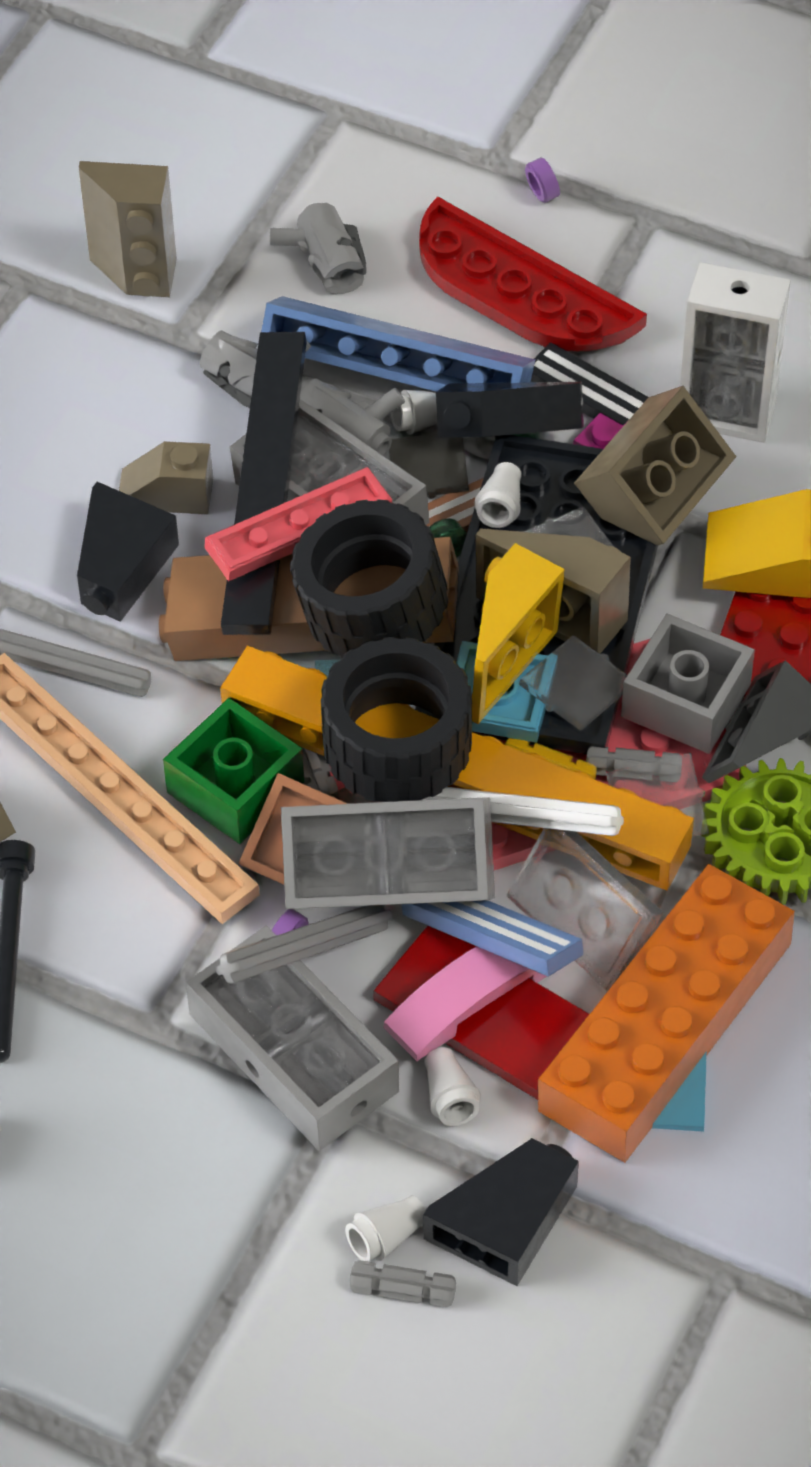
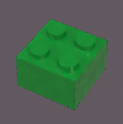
(230, 767)

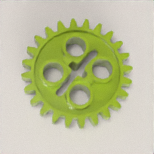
(777, 828)

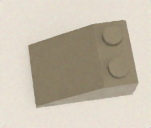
(593, 583)

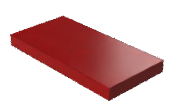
(509, 1036)

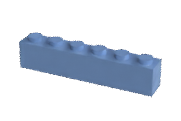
(392, 349)

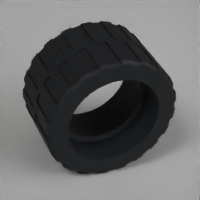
(361, 538)
(390, 674)

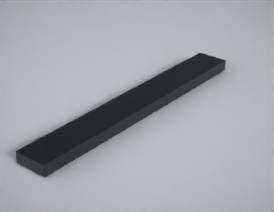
(266, 471)

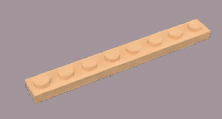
(123, 795)

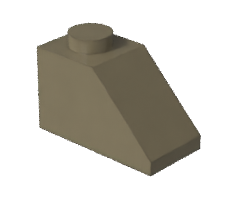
(172, 477)

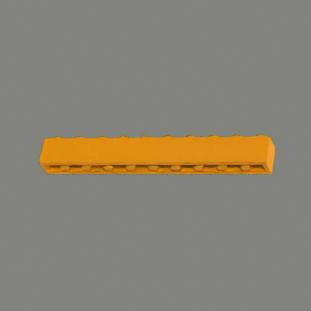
(648, 844)

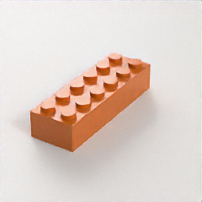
(665, 1012)

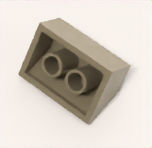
(130, 225)
(656, 467)

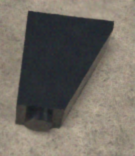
(122, 550)
(505, 1209)

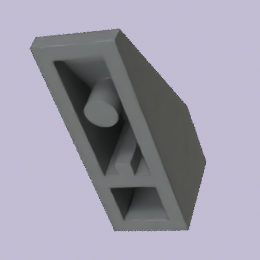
(768, 717)

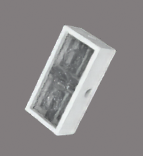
(735, 347)

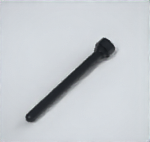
(16, 864)

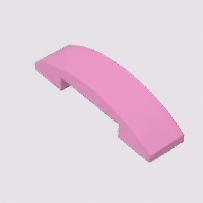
(452, 995)

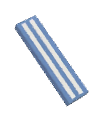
(501, 932)

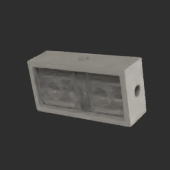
(329, 452)
(388, 853)
(296, 1045)

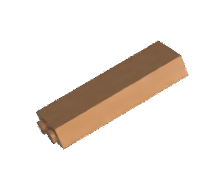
(197, 598)

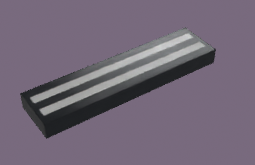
(599, 390)

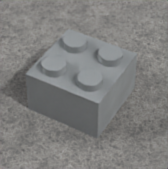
(687, 683)

